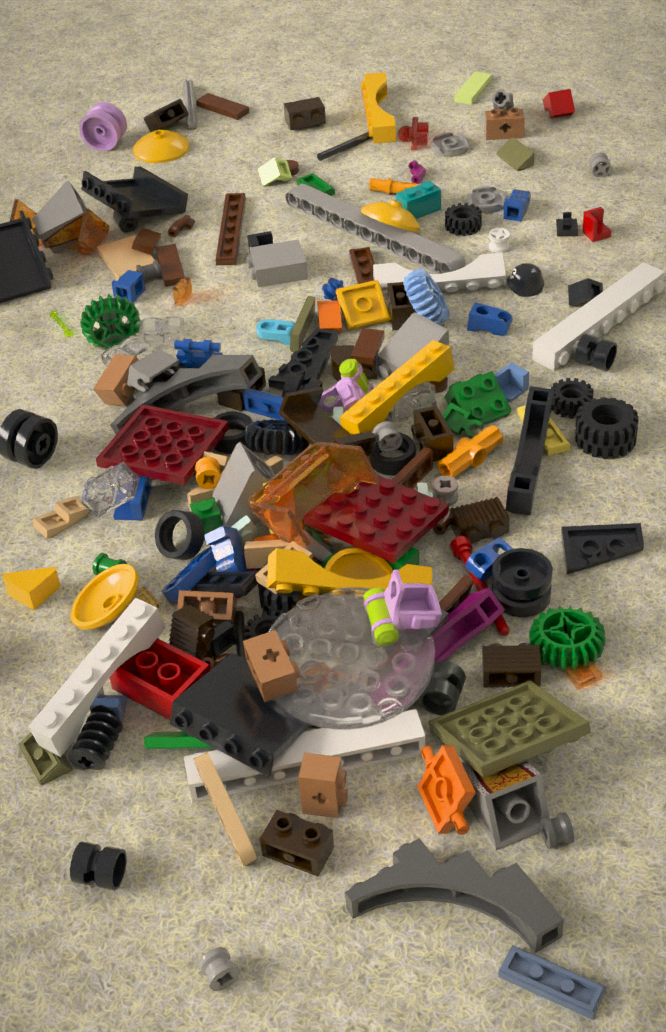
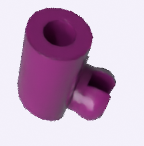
(417, 171)

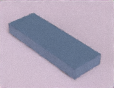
(552, 982)

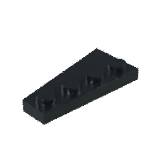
(309, 359)

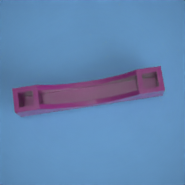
(465, 622)

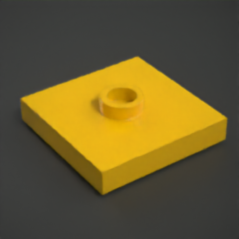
(363, 305)

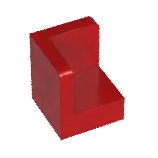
(593, 225)

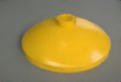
(160, 146)
(392, 214)
(358, 564)
(105, 597)

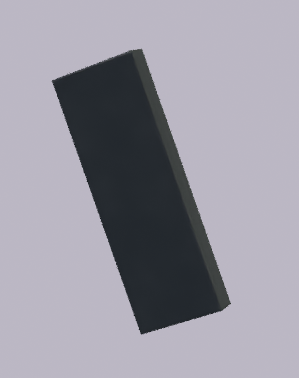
(227, 582)

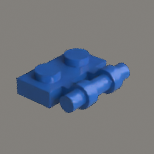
(194, 353)

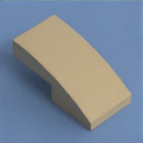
(65, 515)

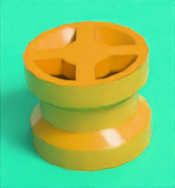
(207, 472)

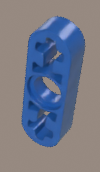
(190, 575)

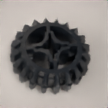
(274, 438)

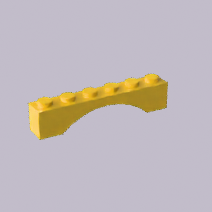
(379, 123)
(429, 364)
(297, 572)

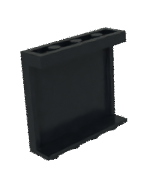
(137, 197)
(21, 262)
(233, 718)

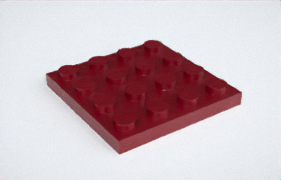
(163, 443)
(378, 517)

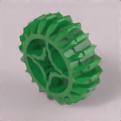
(109, 315)
(567, 637)

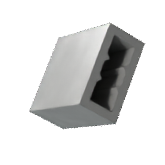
(277, 263)

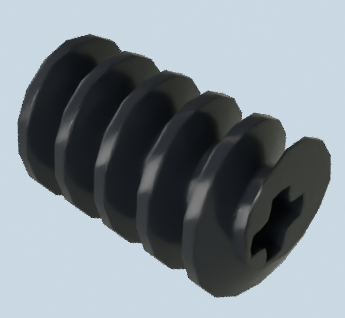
(96, 739)

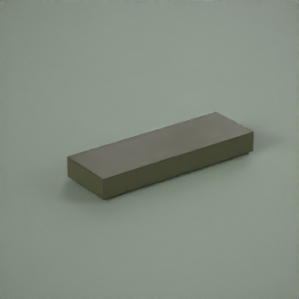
(302, 324)

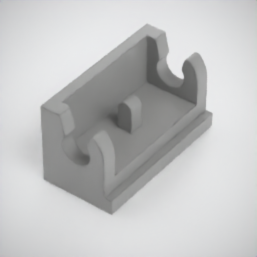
(150, 367)

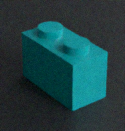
(421, 199)

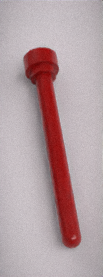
(462, 549)

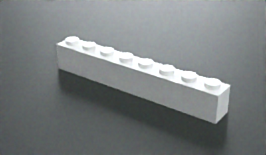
(598, 315)
(358, 748)

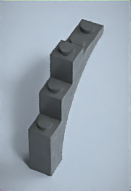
(189, 384)
(460, 881)

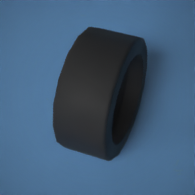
(235, 420)
(393, 465)
(194, 536)

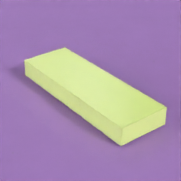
(472, 88)

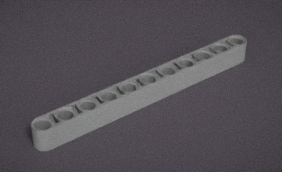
(390, 238)

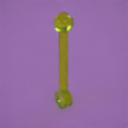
(67, 332)

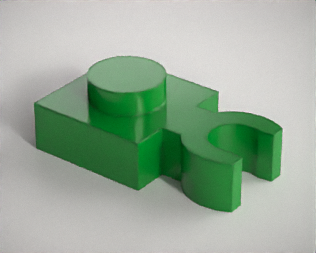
(459, 420)

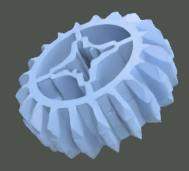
(426, 296)

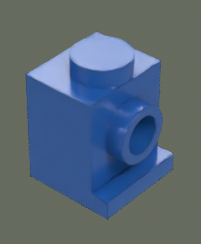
(129, 285)

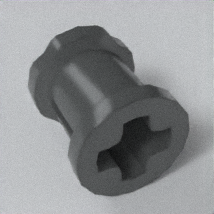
(150, 271)

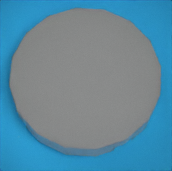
(449, 145)
(487, 199)

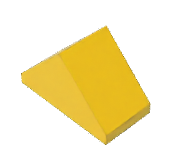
(32, 586)

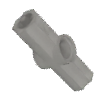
(502, 100)

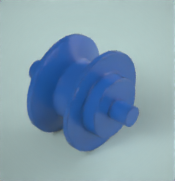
(330, 289)

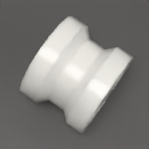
(499, 240)

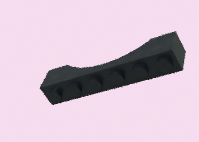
(530, 451)

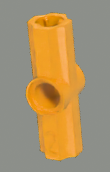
(470, 452)

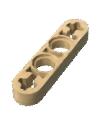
(225, 809)

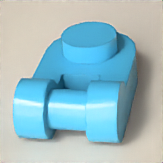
(275, 330)

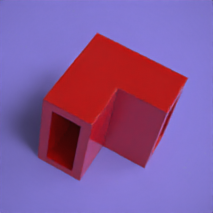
(559, 103)

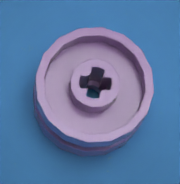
(103, 126)

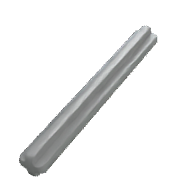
(190, 104)

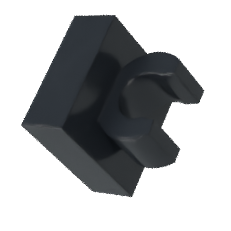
(567, 226)

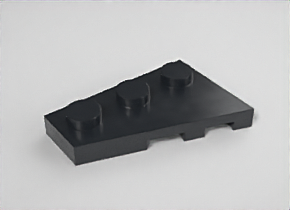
(599, 544)

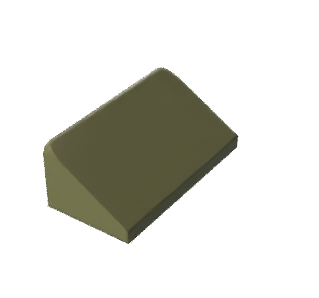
(516, 154)
(43, 763)

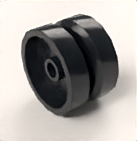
(28, 438)
(522, 581)

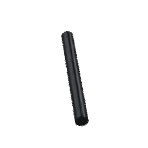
(343, 146)

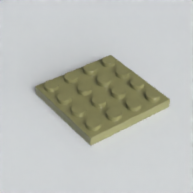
(509, 728)

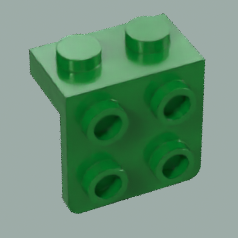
(480, 397)

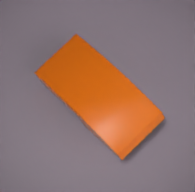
(329, 315)

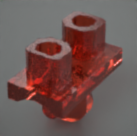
(417, 133)

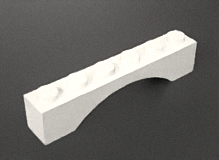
(484, 271)
(64, 714)

